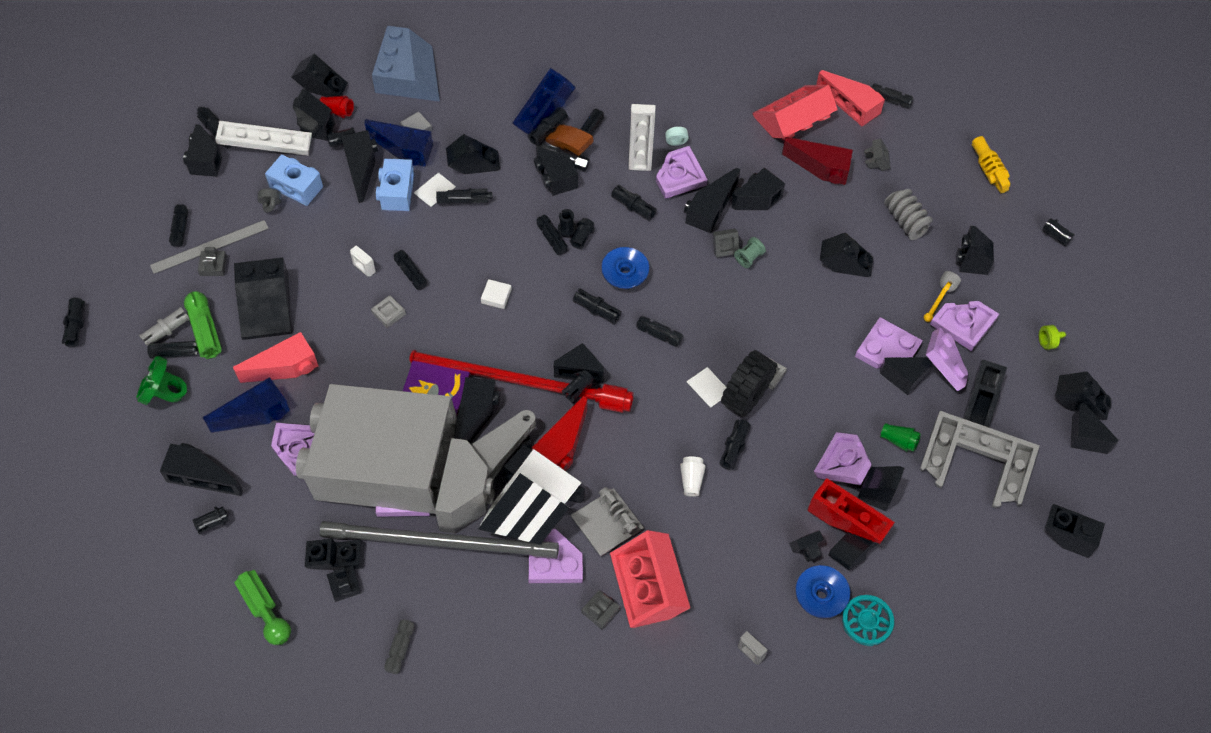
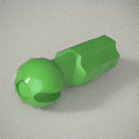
(202, 324)
(261, 605)

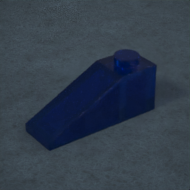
(548, 95)
(402, 141)
(252, 408)

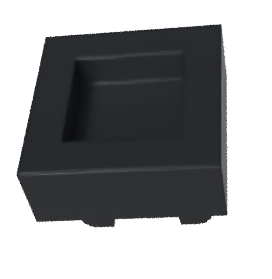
(808, 545)
(343, 583)

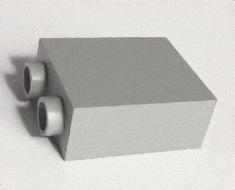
(378, 448)

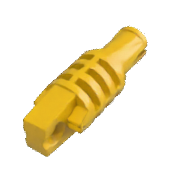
(991, 165)

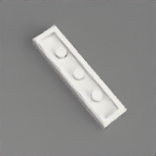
(641, 137)
(263, 138)

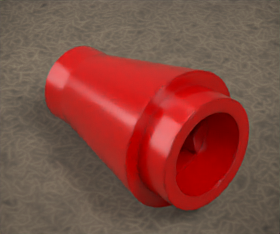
(340, 105)

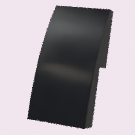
(851, 550)
(332, 555)

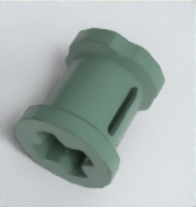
(749, 252)

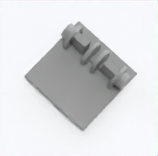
(607, 521)

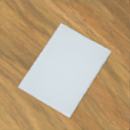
(428, 191)
(707, 386)

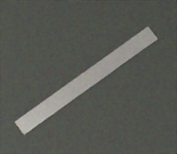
(217, 243)

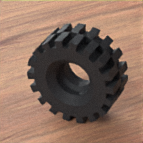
(749, 383)

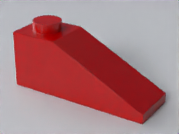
(562, 439)
(848, 512)

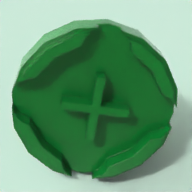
(157, 383)

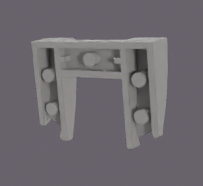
(1014, 452)

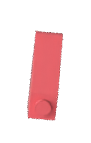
(852, 97)
(283, 361)

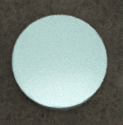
(676, 136)

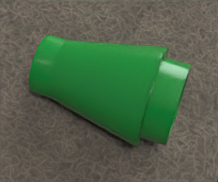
(902, 437)

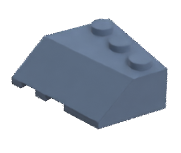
(405, 66)

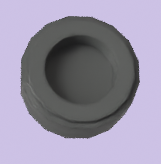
(269, 199)

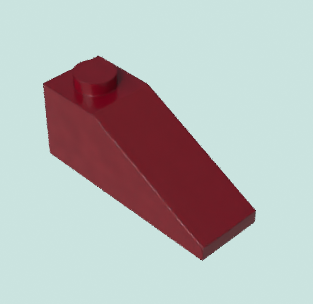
(821, 160)

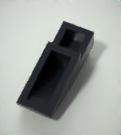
(984, 393)

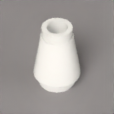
(692, 475)

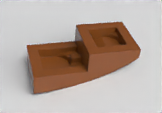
(570, 138)

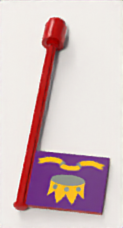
(447, 378)

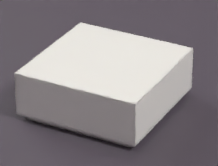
(362, 261)
(496, 294)

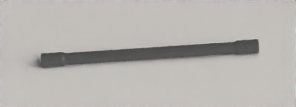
(344, 531)

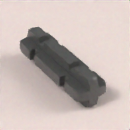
(399, 646)

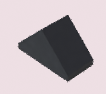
(576, 361)
(906, 371)
(1090, 433)

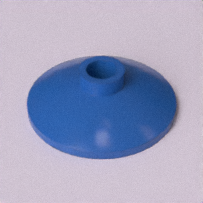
(625, 260)
(827, 581)

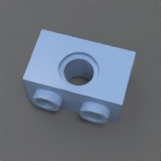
(294, 179)
(396, 184)

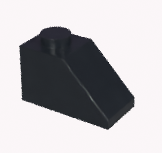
(880, 486)

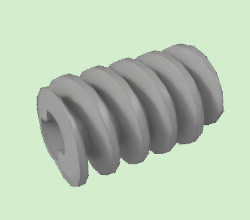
(908, 213)

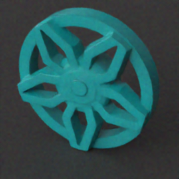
(868, 620)

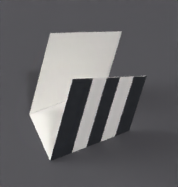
(531, 501)

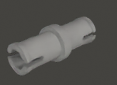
(164, 327)

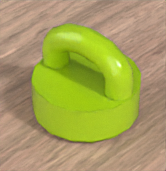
(1050, 337)

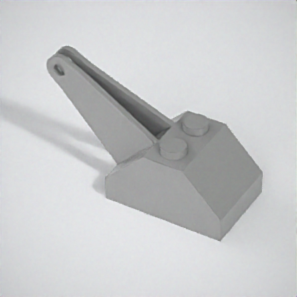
(471, 471)

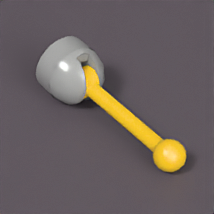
(948, 282)

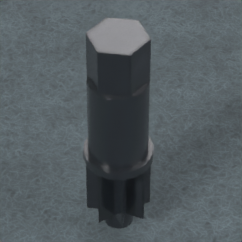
(210, 121)
(578, 161)
(463, 196)

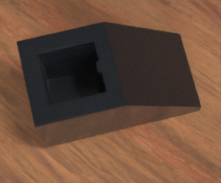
(318, 77)
(313, 115)
(203, 154)
(472, 156)
(556, 171)
(759, 192)
(975, 253)
(846, 256)
(1079, 388)
(1074, 530)

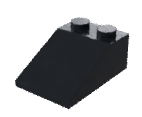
(263, 298)

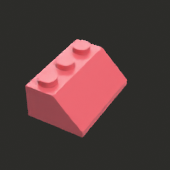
(796, 111)
(649, 579)

